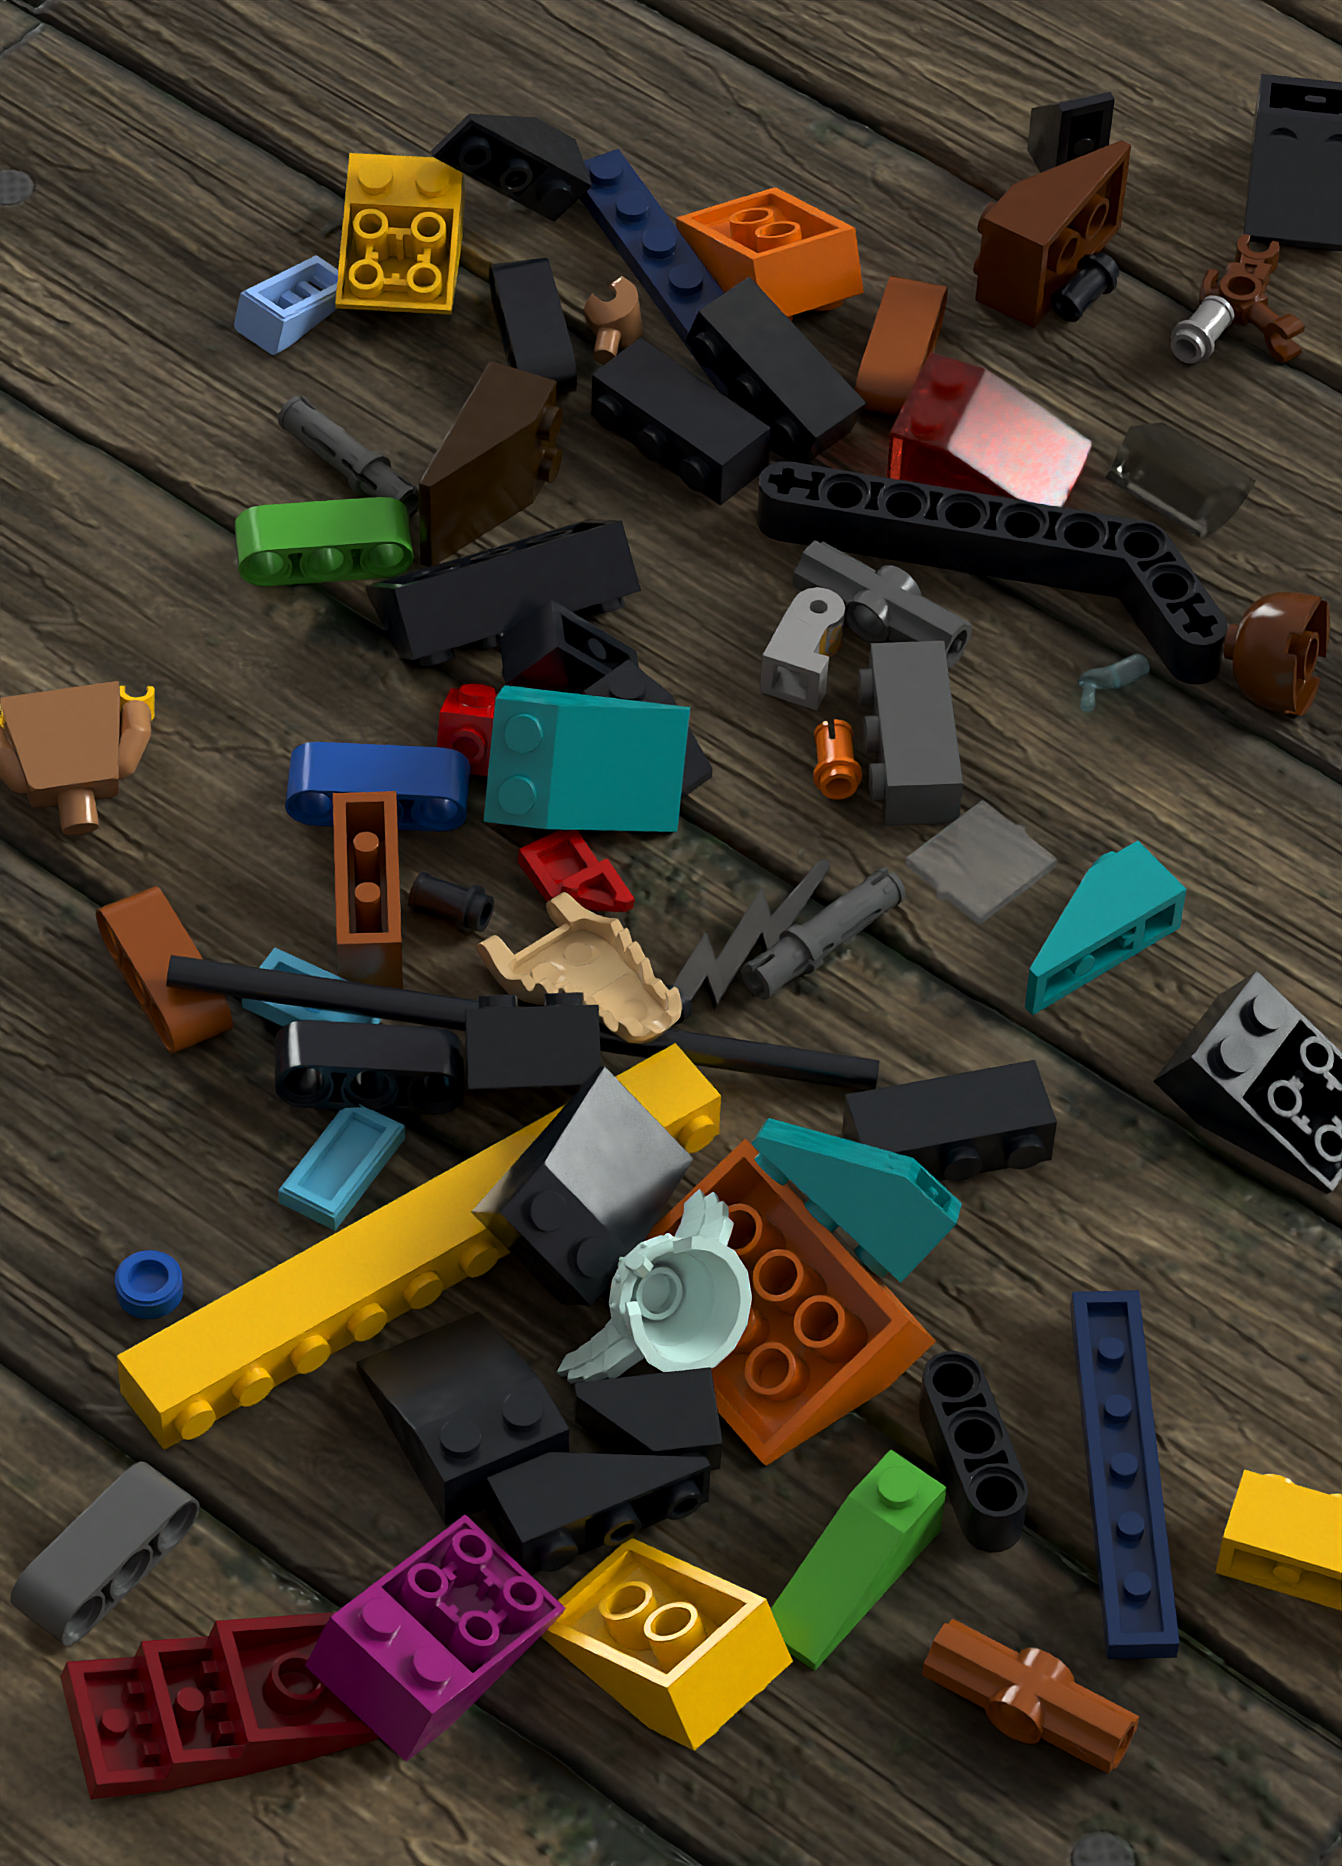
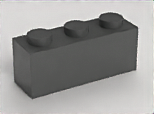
(911, 733)

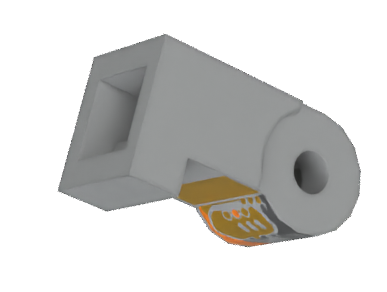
(801, 648)

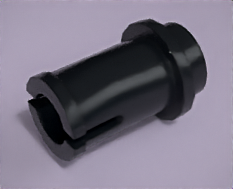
(1094, 276)
(452, 903)

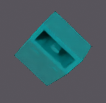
(871, 1193)

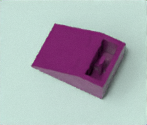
(432, 1636)

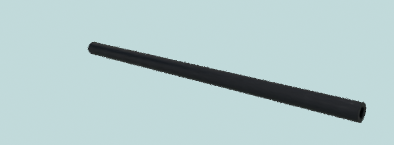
(449, 1013)

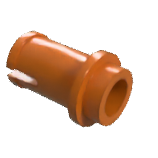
(836, 770)

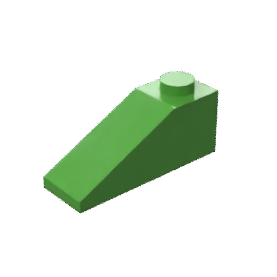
(859, 1557)

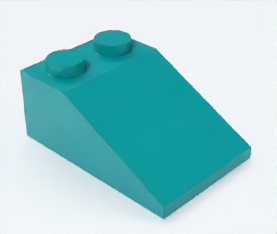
(585, 762)

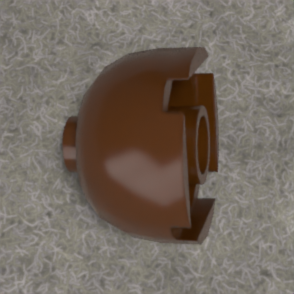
(1278, 650)

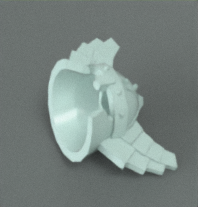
(672, 1301)

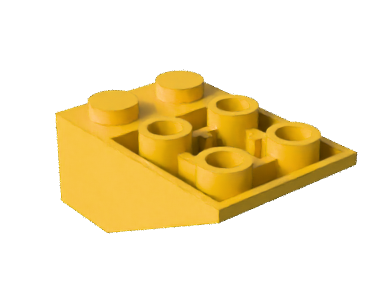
(400, 234)

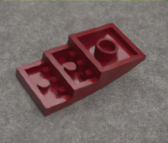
(206, 1708)

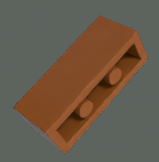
(367, 888)

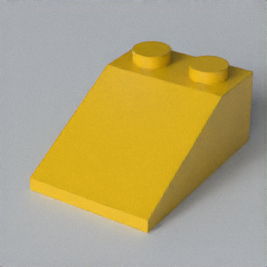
(669, 1641)

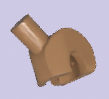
(614, 322)

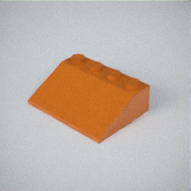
(818, 1320)

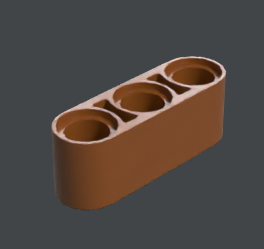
(900, 342)
(141, 938)

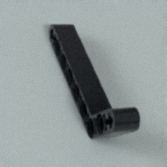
(1007, 542)

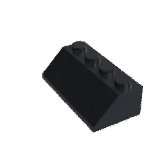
(501, 586)

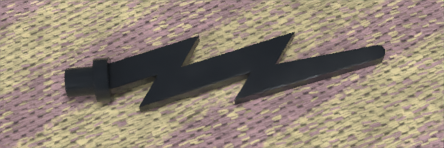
(754, 925)

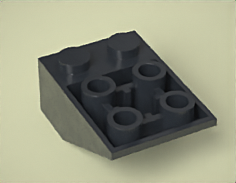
(1296, 164)
(1263, 1082)

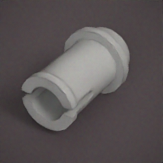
(1195, 338)

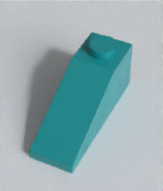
(1114, 914)

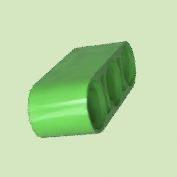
(323, 541)

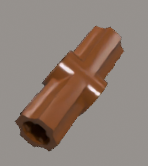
(1030, 1695)

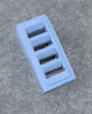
(286, 305)

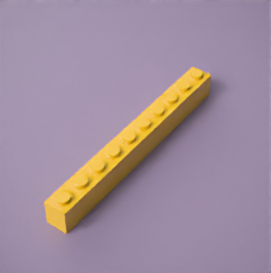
(363, 1275)

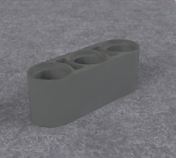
(104, 1553)

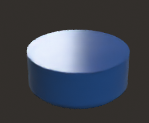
(149, 1284)

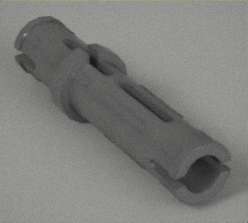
(367, 471)
(805, 945)

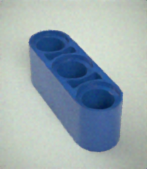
(427, 782)

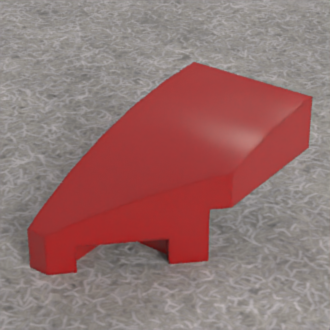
(568, 865)

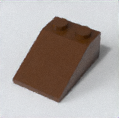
(1045, 229)

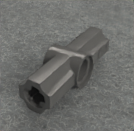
(881, 601)

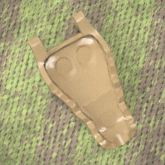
(593, 958)

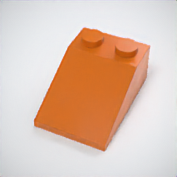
(783, 244)

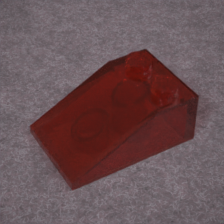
(983, 437)

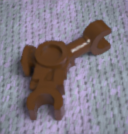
(1245, 291)

